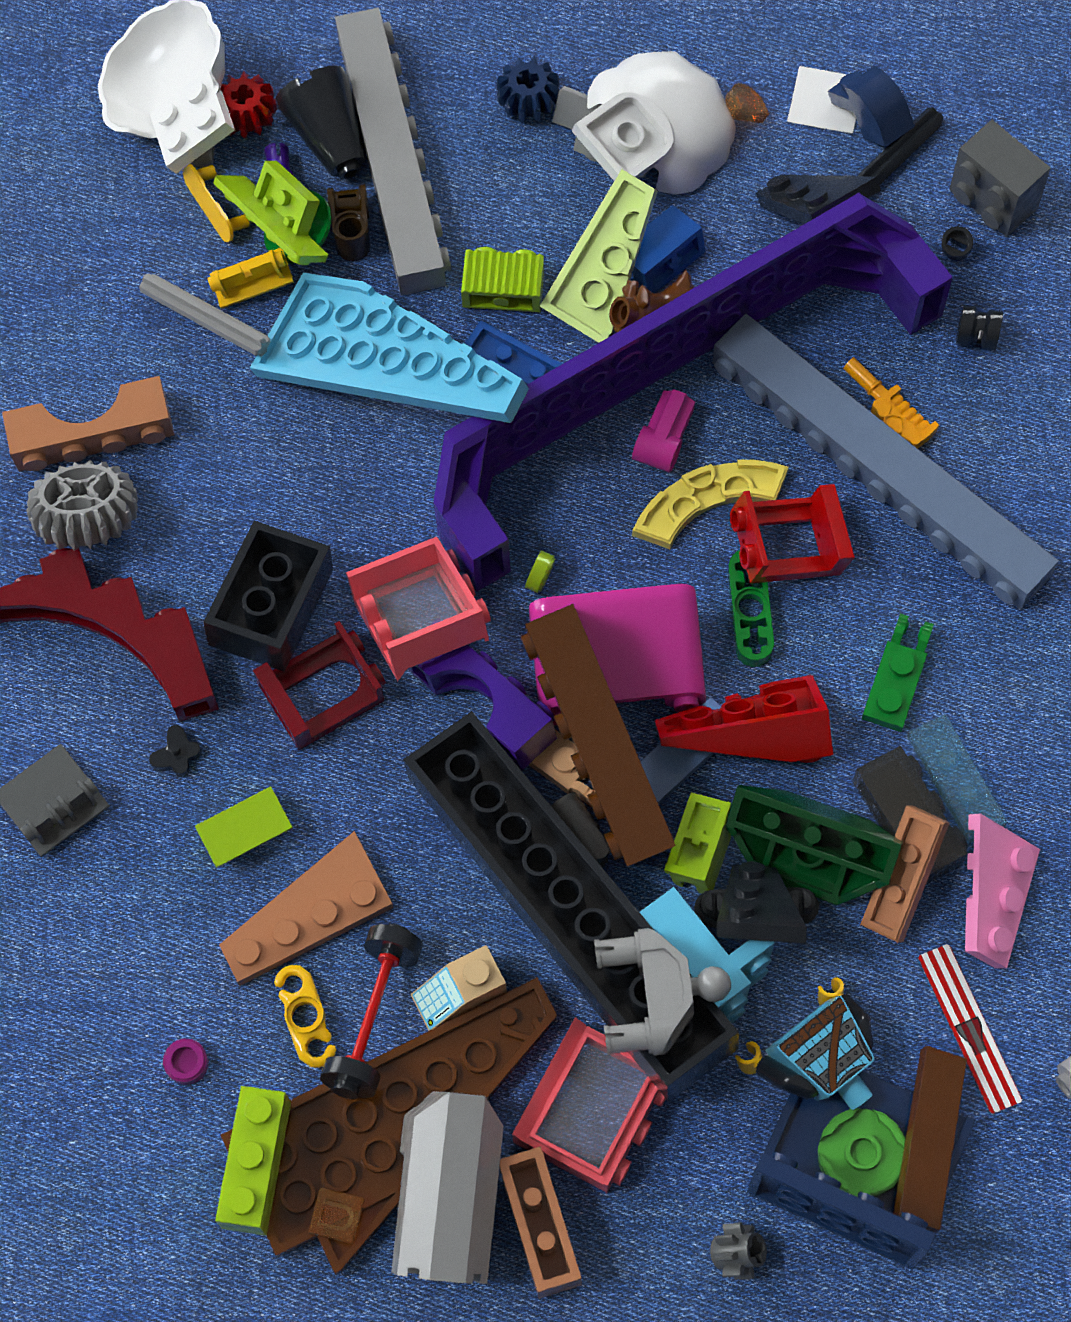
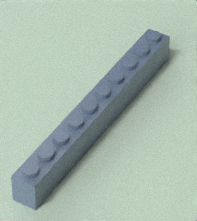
(884, 462)

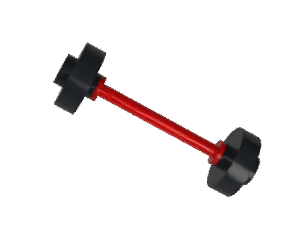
(350, 1074)

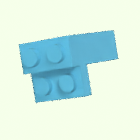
(687, 933)

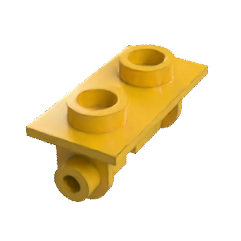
(251, 278)

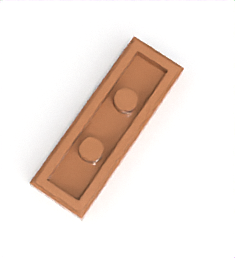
(895, 904)

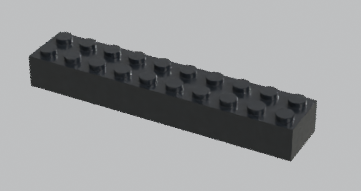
(556, 890)

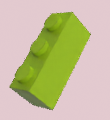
(253, 1160)

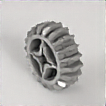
(82, 505)

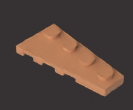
(315, 908)

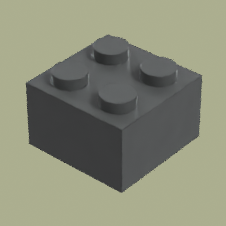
(999, 178)

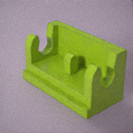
(243, 827)
(700, 843)

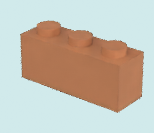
(540, 1222)

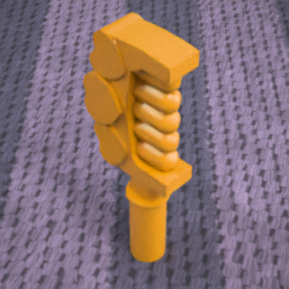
(891, 407)

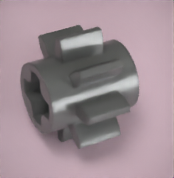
(738, 1251)

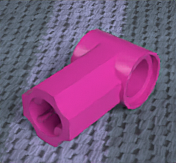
(661, 440)

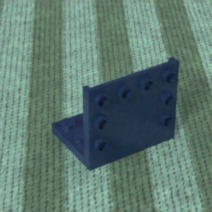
(793, 1181)

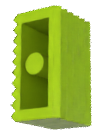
(502, 280)

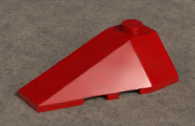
(779, 723)

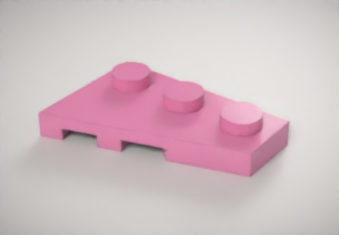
(1001, 882)

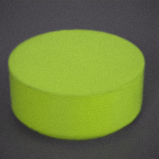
(540, 572)

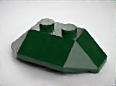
(812, 843)

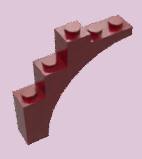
(115, 611)

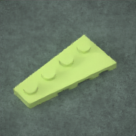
(602, 259)

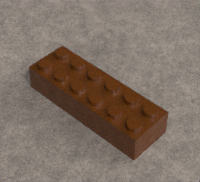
(599, 735)

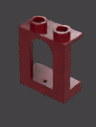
(341, 648)

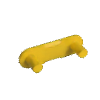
(223, 225)

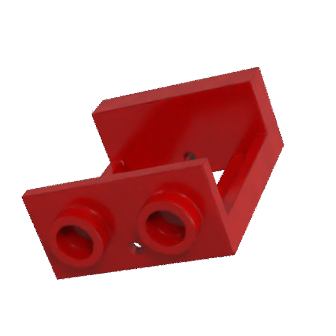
(828, 527)

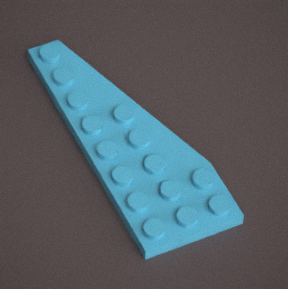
(365, 345)

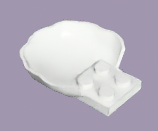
(168, 82)
(660, 117)

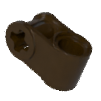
(350, 217)

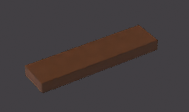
(930, 1136)

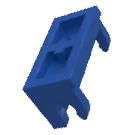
(667, 249)

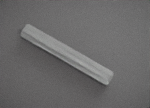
(204, 314)

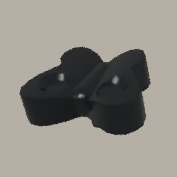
(176, 753)

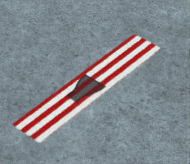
(970, 1029)

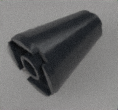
(325, 119)

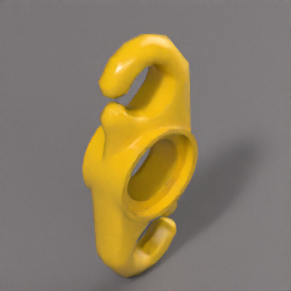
(305, 996)

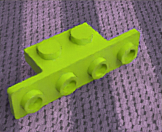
(279, 208)

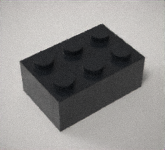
(268, 595)

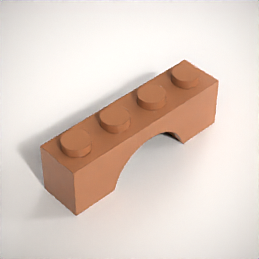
(134, 418)

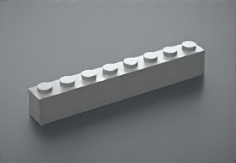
(391, 152)

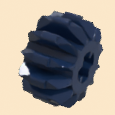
(527, 89)

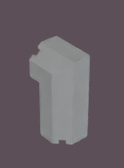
(448, 1188)

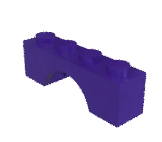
(515, 722)

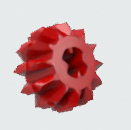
(249, 103)

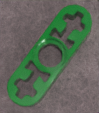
(742, 636)

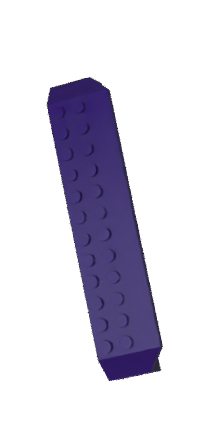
(845, 247)

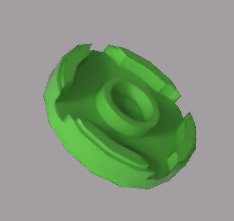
(862, 1151)

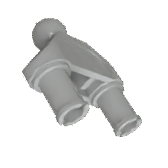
(666, 987)

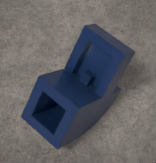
(876, 105)

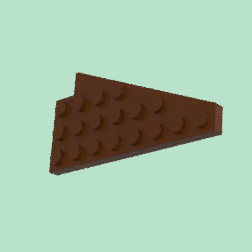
(358, 1141)

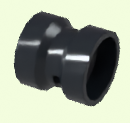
(979, 327)

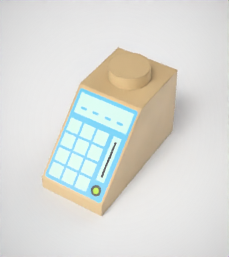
(459, 988)

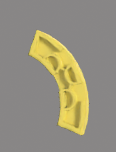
(704, 490)

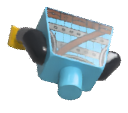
(820, 1052)

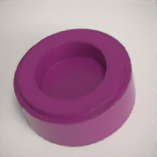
(185, 1061)

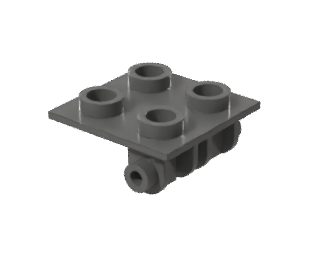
(51, 800)

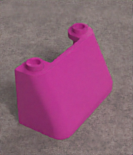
(641, 640)

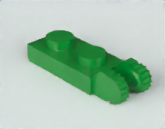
(897, 678)

